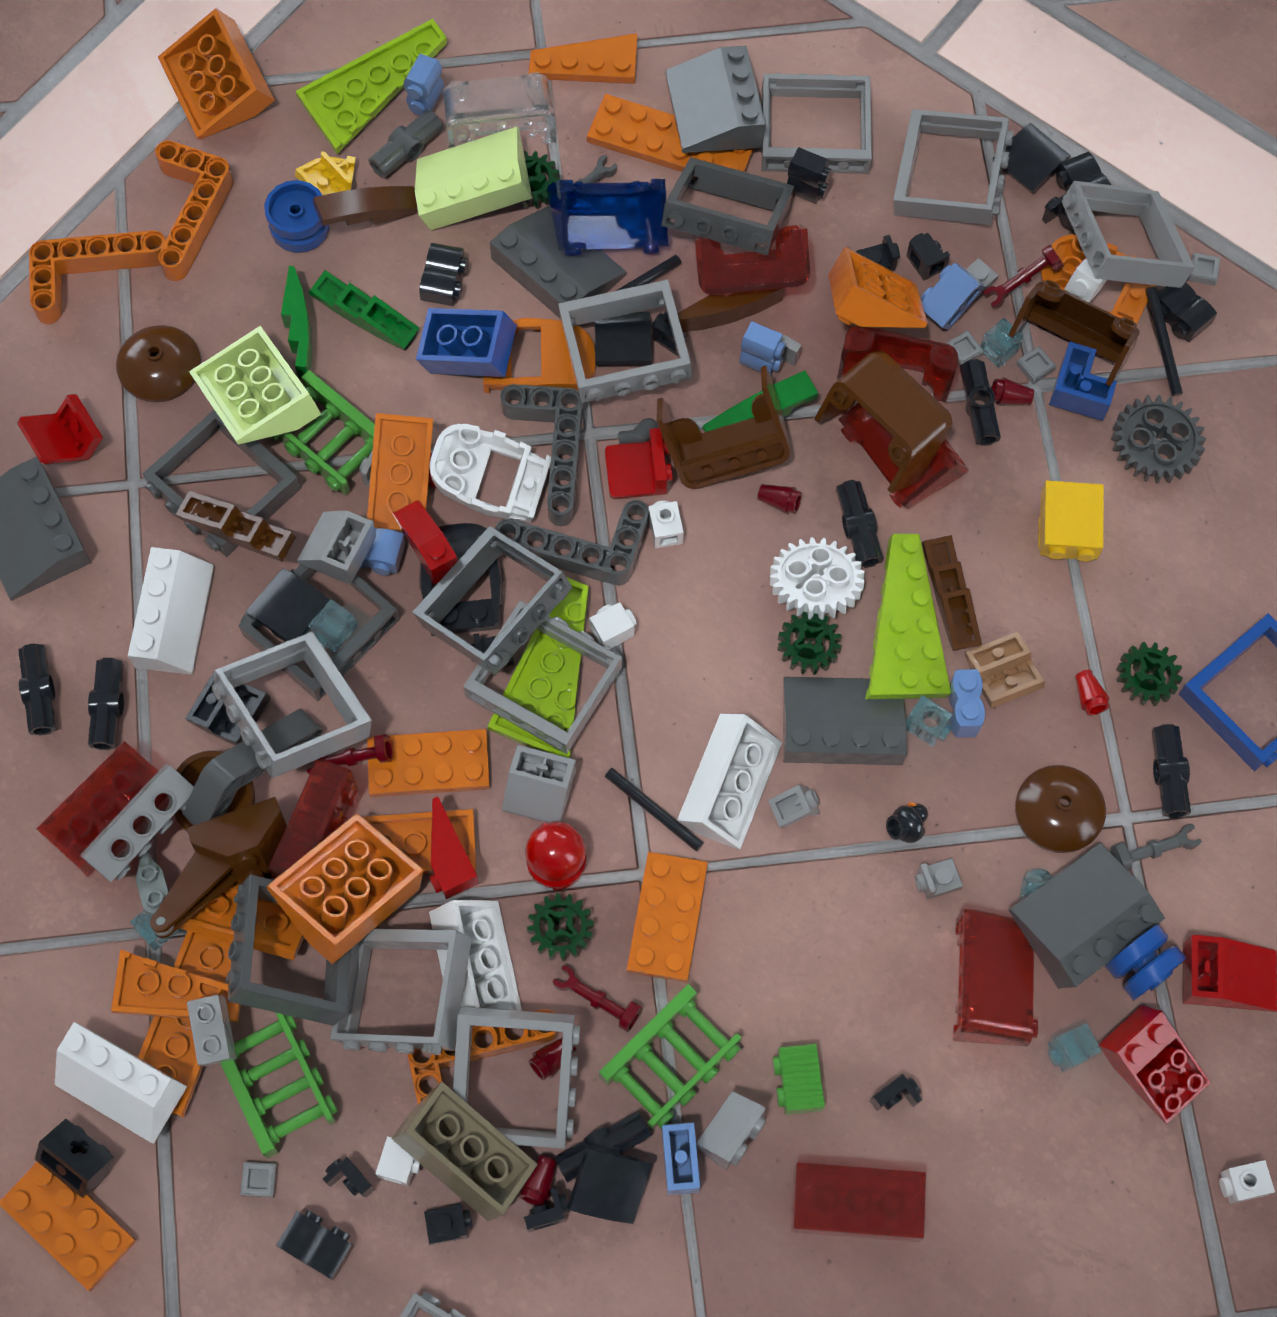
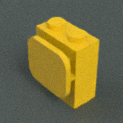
(1071, 520)

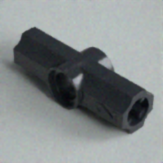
(982, 417)
(859, 523)
(37, 689)
(105, 704)
(1171, 771)
(617, 1138)

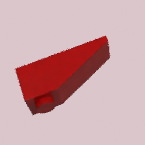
(426, 540)
(449, 860)

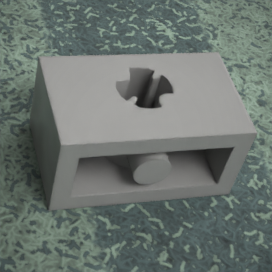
(211, 1030)

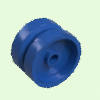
(293, 216)
(1145, 962)

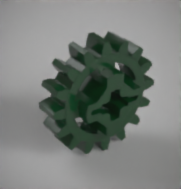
(538, 183)
(807, 654)
(1148, 661)
(552, 937)

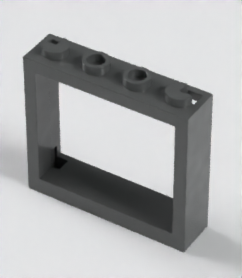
(732, 185)
(286, 488)
(465, 575)
(351, 652)
(243, 992)

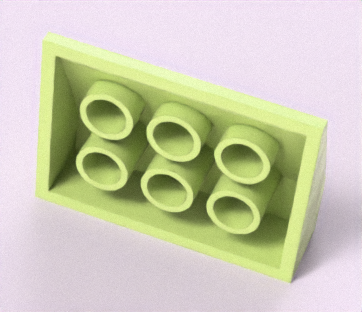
(471, 179)
(255, 389)

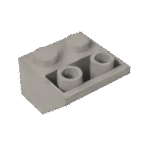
(338, 545)
(538, 784)
(730, 1129)

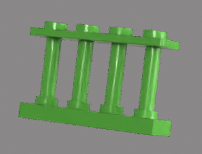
(354, 423)
(640, 1049)
(255, 1107)

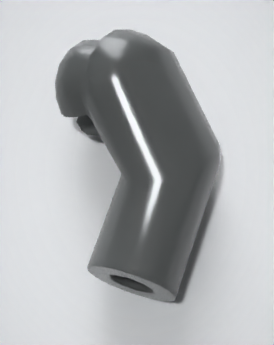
(639, 434)

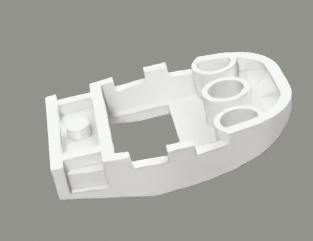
(461, 462)

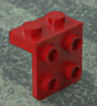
(62, 435)
(638, 468)

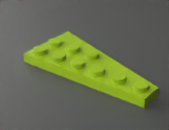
(357, 91)
(907, 637)
(547, 676)

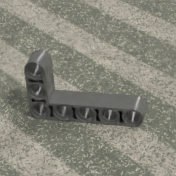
(562, 443)
(581, 549)
(239, 767)

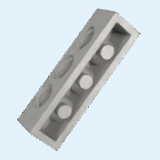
(99, 852)

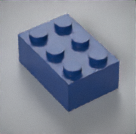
(466, 342)

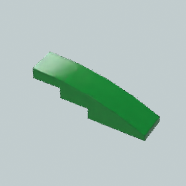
(363, 311)
(296, 317)
(790, 392)

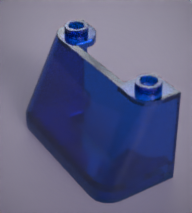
(608, 215)

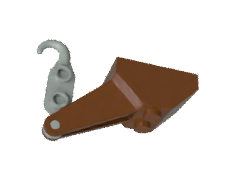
(224, 855)

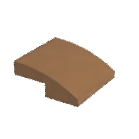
(1005, 669)

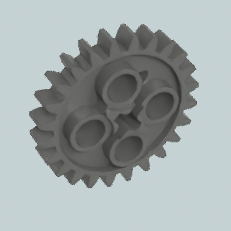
(1146, 457)

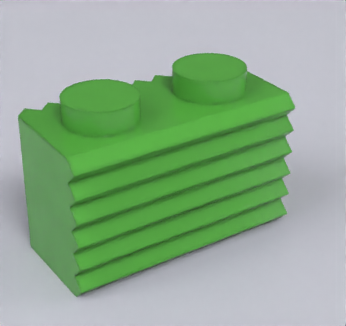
(799, 1079)

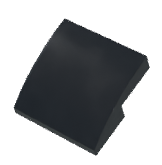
(1033, 158)
(623, 340)
(287, 606)
(212, 716)
(609, 1185)

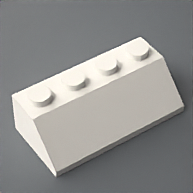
(170, 612)
(730, 780)
(489, 972)
(116, 1082)

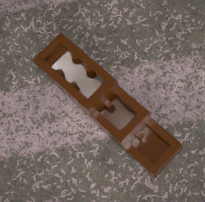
(366, 204)
(722, 310)
(235, 526)
(951, 593)

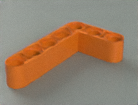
(196, 205)
(84, 261)
(500, 1045)

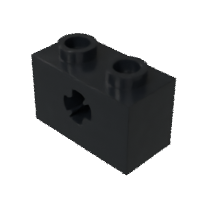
(74, 1157)

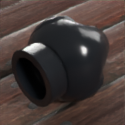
(907, 823)

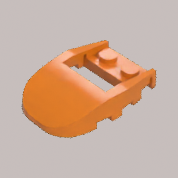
(1133, 295)
(555, 357)

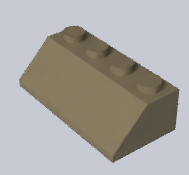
(465, 1152)

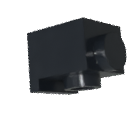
(927, 256)

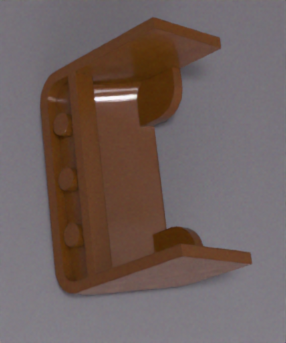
(1079, 323)
(899, 406)
(731, 449)

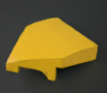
(328, 173)

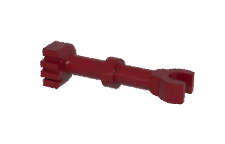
(1024, 276)
(382, 751)
(626, 1017)

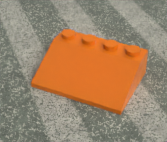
(215, 75)
(873, 294)
(346, 887)

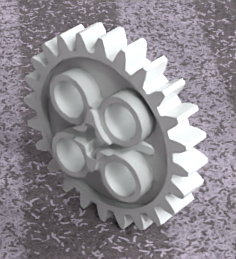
(817, 578)

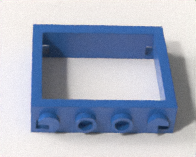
(1214, 715)

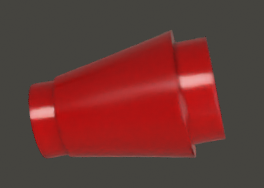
(1091, 694)

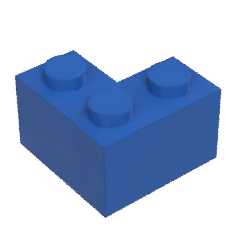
(1077, 388)

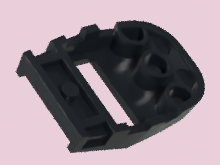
(474, 614)

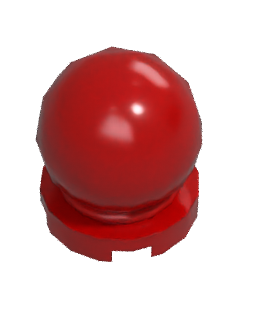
(555, 855)

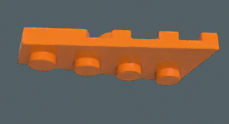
(589, 61)
(161, 990)

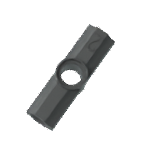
(405, 143)

